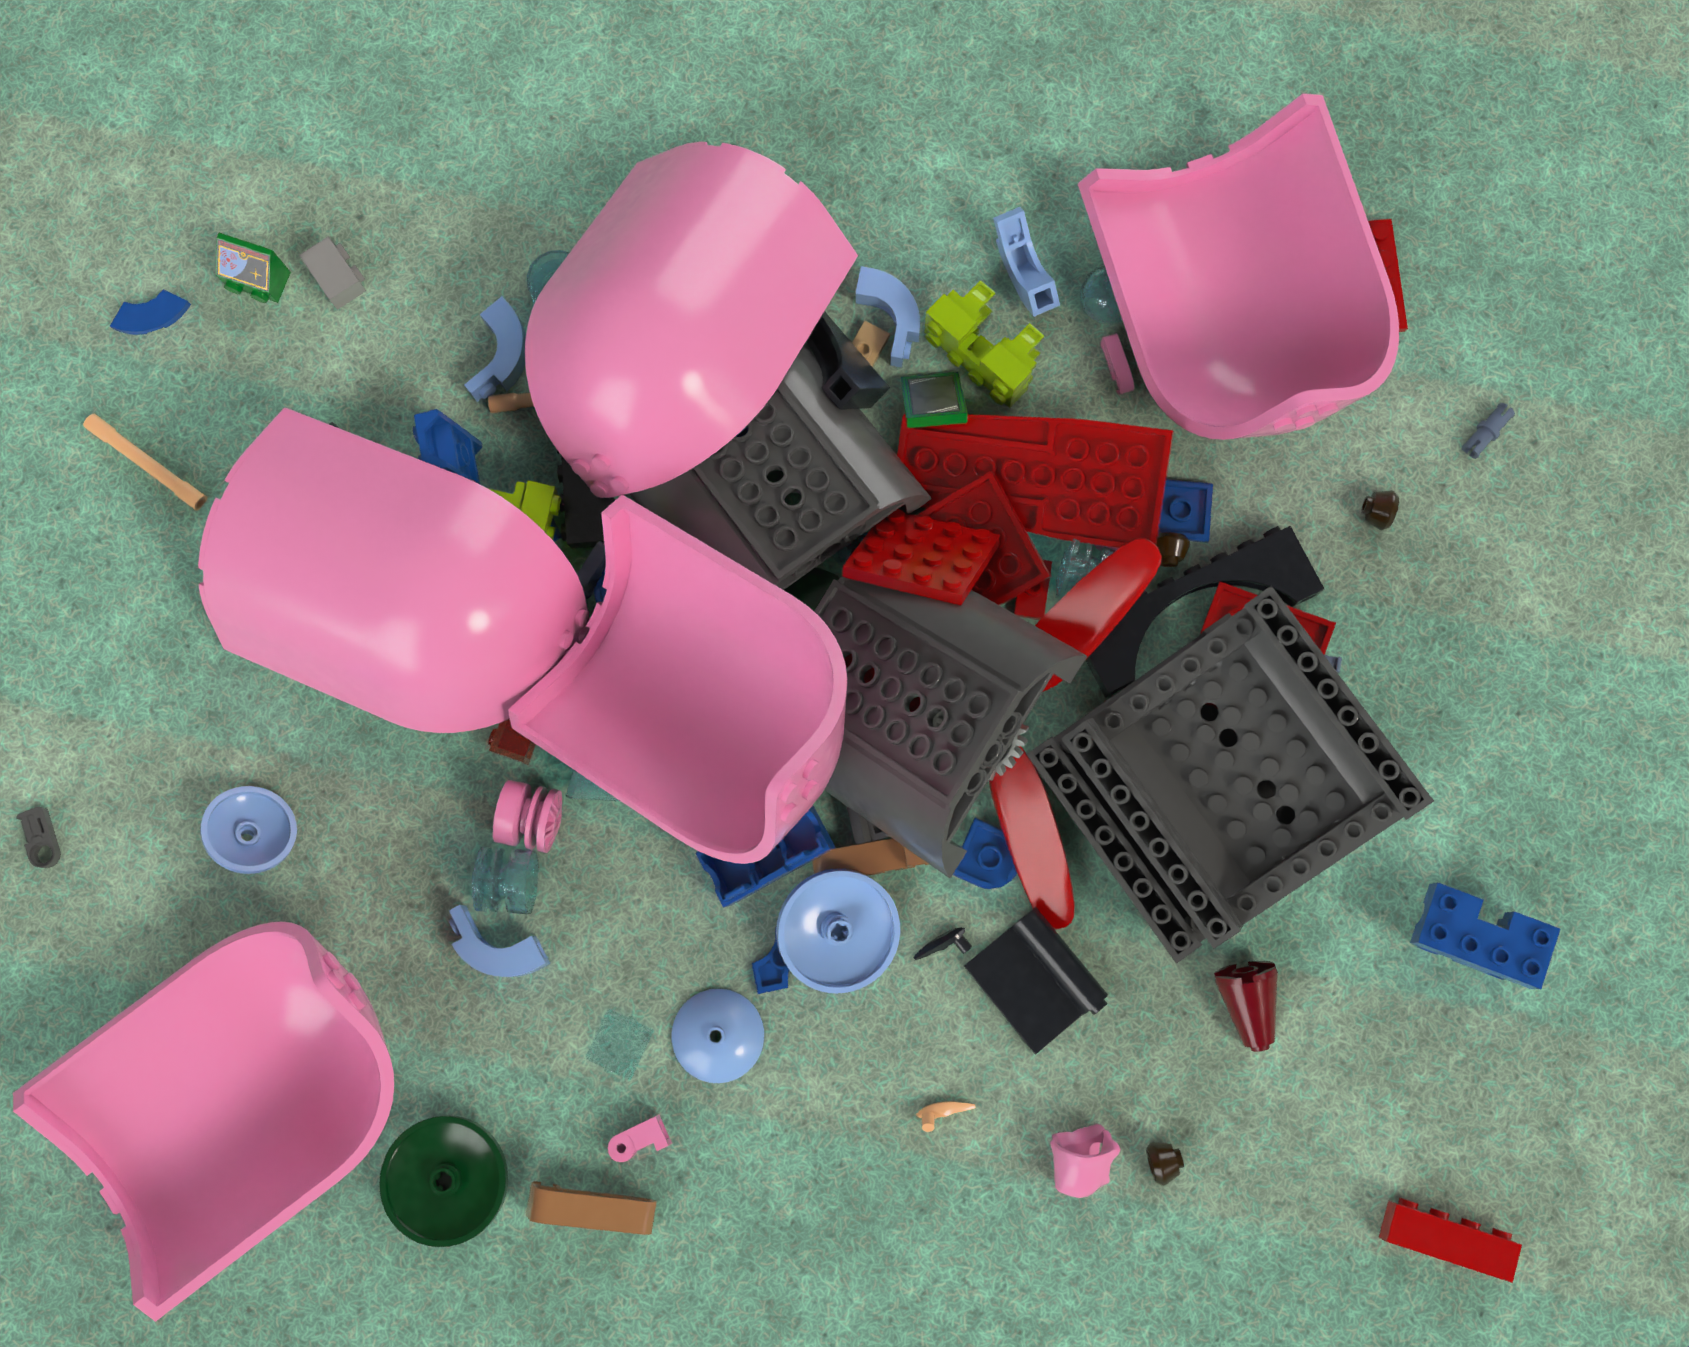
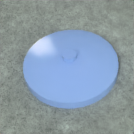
(838, 931)

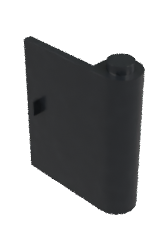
(1036, 980)

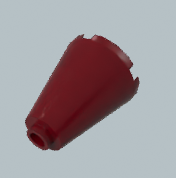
(1251, 1001)

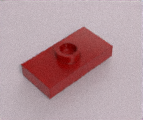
(1032, 602)

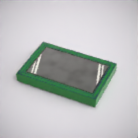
(933, 399)

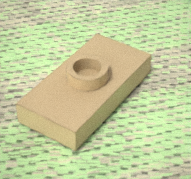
(870, 341)

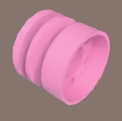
(534, 817)

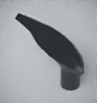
(943, 941)

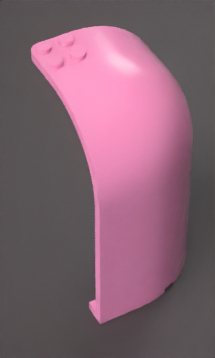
(1249, 279)
(679, 313)
(384, 579)
(695, 693)
(220, 1103)

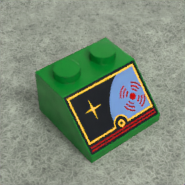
(250, 269)

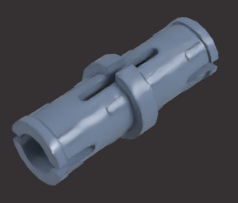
(1488, 430)

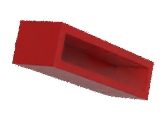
(1450, 1241)

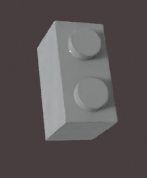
(333, 273)

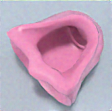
(1077, 1160)

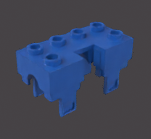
(799, 847)
(1511, 950)

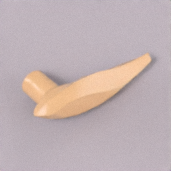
(941, 1109)

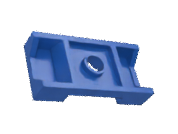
(446, 444)

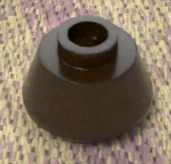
(1381, 508)
(1172, 548)
(1164, 1162)

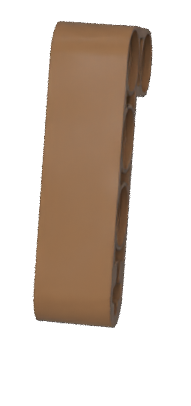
(869, 858)
(590, 1209)

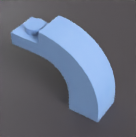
(1018, 255)
(892, 296)
(510, 353)
(502, 962)

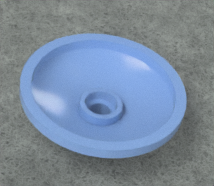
(249, 812)
(740, 1031)

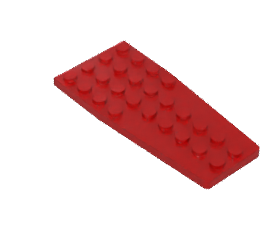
(1058, 473)

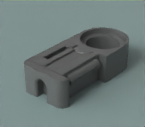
(39, 833)

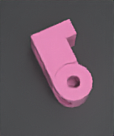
(627, 1143)

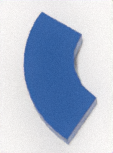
(150, 316)

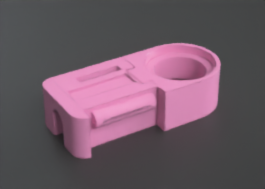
(1117, 363)

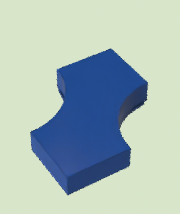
(771, 971)

